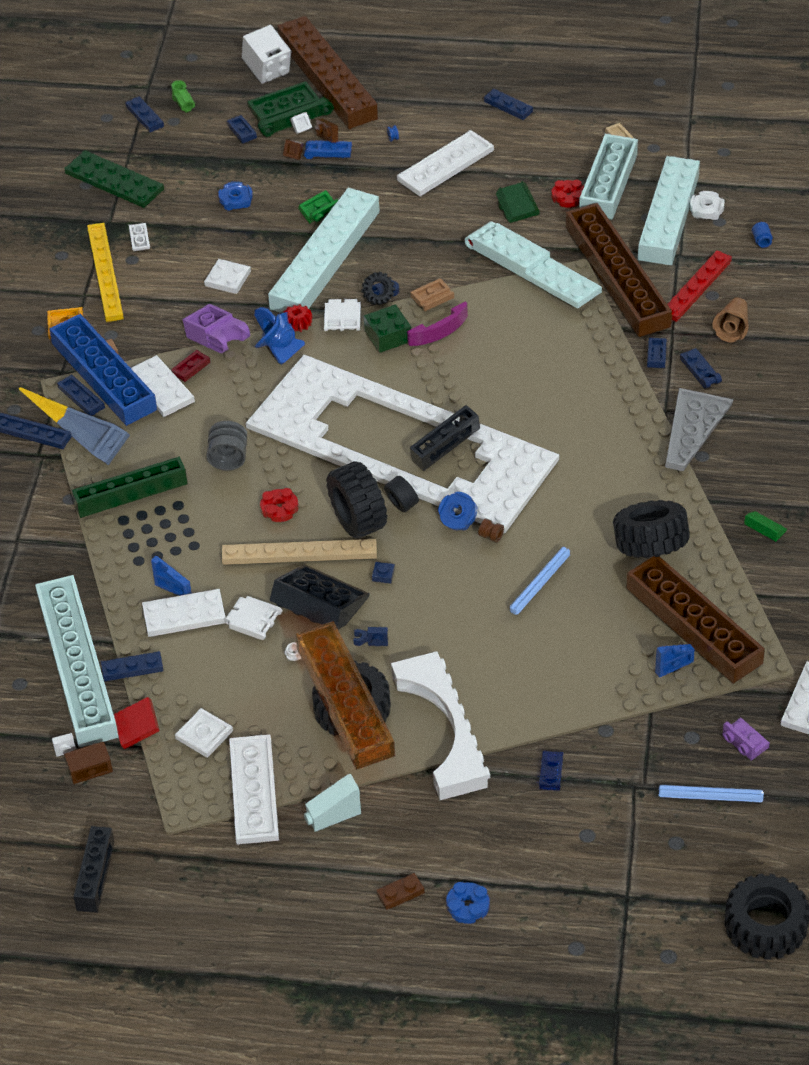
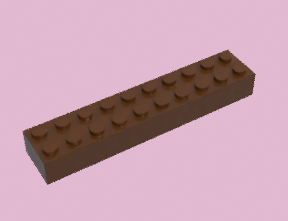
(328, 72)
(618, 270)

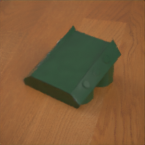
(517, 202)

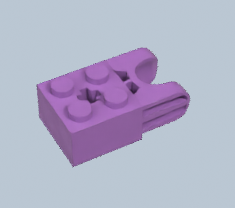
(214, 328)

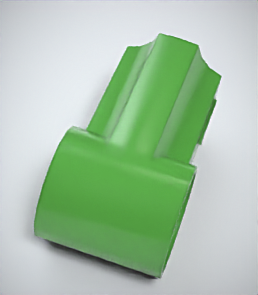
(182, 96)

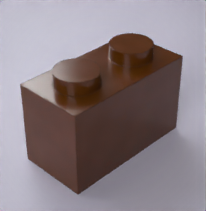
(88, 762)

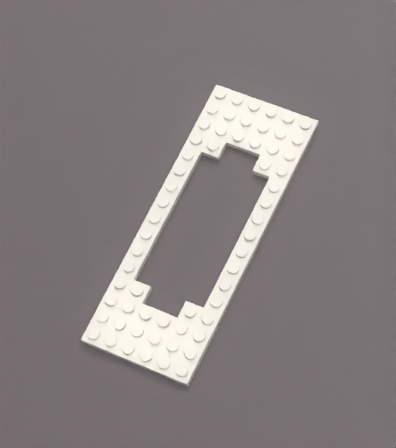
(291, 413)

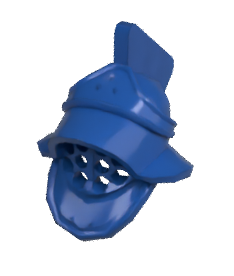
(277, 335)

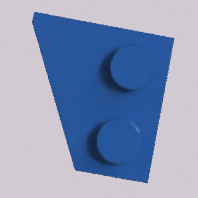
(169, 578)
(673, 658)

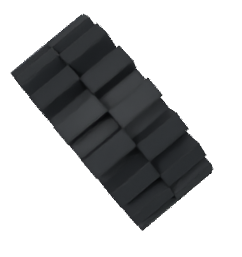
(370, 295)

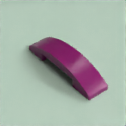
(423, 335)

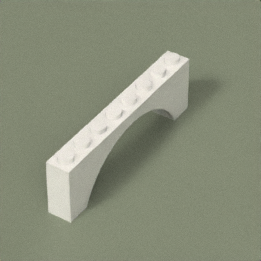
(464, 766)

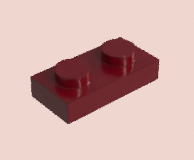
(191, 365)

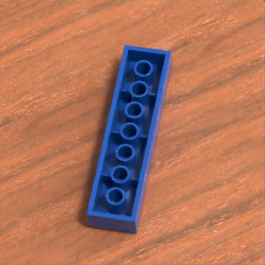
(103, 369)

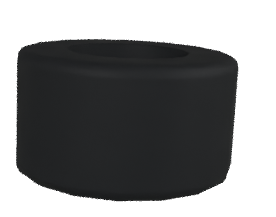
(401, 493)

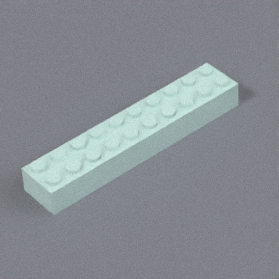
(325, 251)
(76, 661)

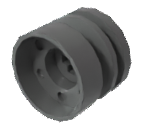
(226, 445)

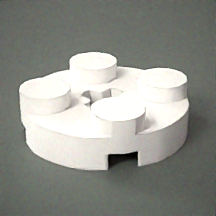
(699, 208)

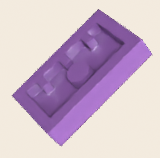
(745, 738)

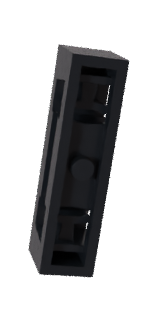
(445, 437)
(94, 869)

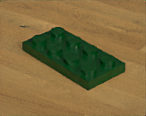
(282, 101)

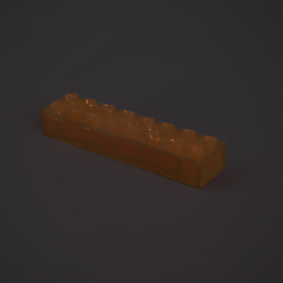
(345, 695)

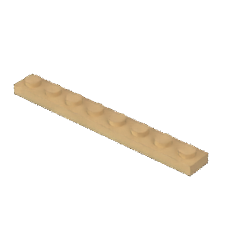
(299, 551)

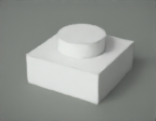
(301, 122)
(63, 744)

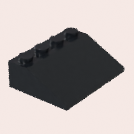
(317, 596)

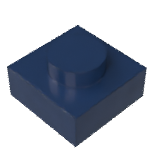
(383, 572)

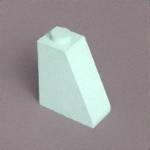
(334, 804)

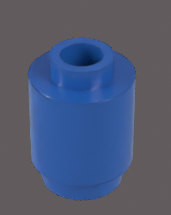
(762, 234)

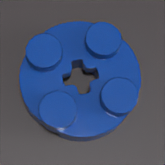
(231, 202)
(463, 520)
(467, 891)

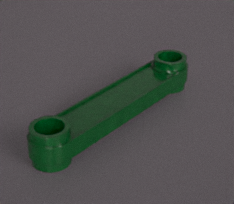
(280, 122)

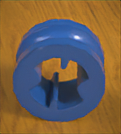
(392, 133)

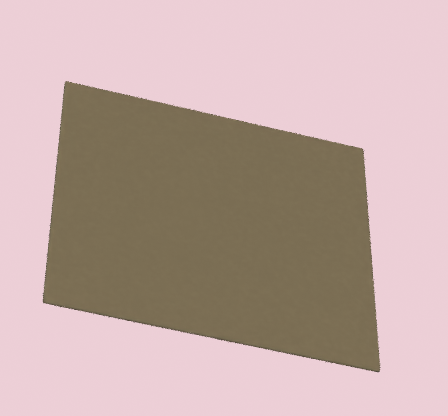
(558, 667)

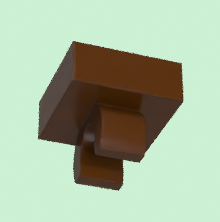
(293, 149)

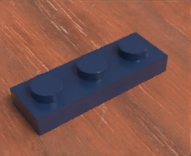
(508, 104)
(144, 114)
(81, 395)
(132, 666)

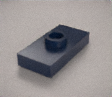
(656, 352)

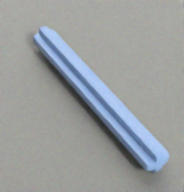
(538, 582)
(711, 793)

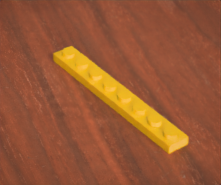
(105, 272)

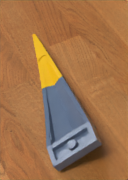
(94, 434)

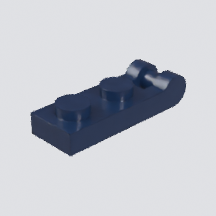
(700, 368)

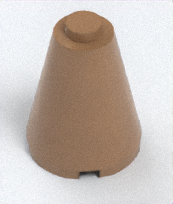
(732, 321)

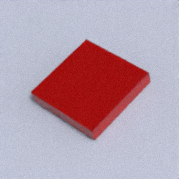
(136, 722)

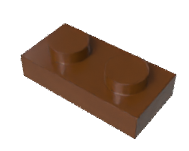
(326, 130)
(400, 891)

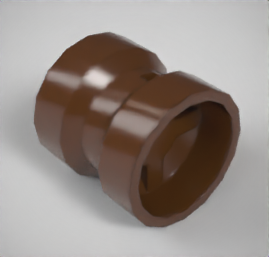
(491, 530)

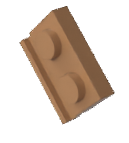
(432, 294)

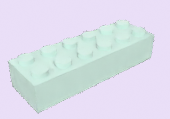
(610, 173)

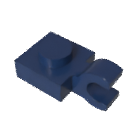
(374, 636)

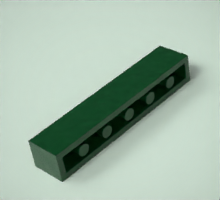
(129, 487)

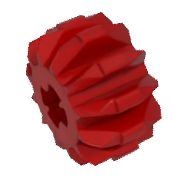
(299, 317)

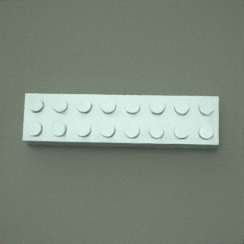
(668, 210)

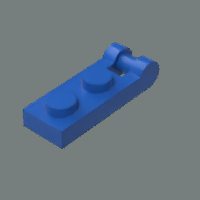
(328, 149)

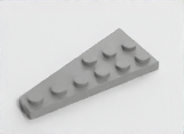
(692, 424)

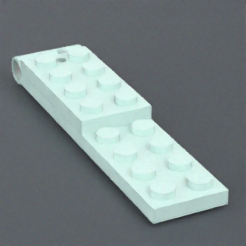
(532, 263)

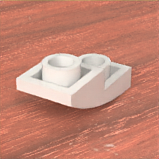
(139, 237)

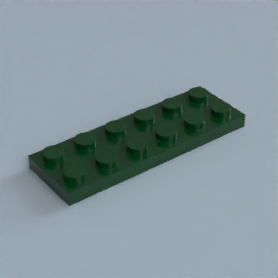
(114, 179)

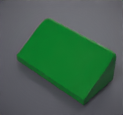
(764, 525)

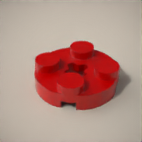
(560, 191)
(279, 496)

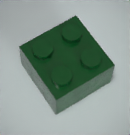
(387, 328)

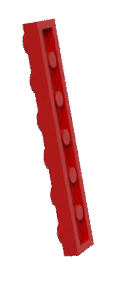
(698, 284)

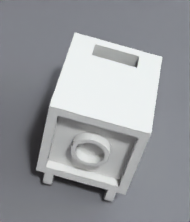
(258, 47)

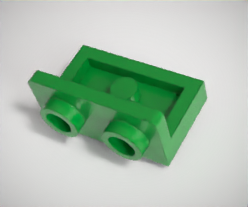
(317, 206)

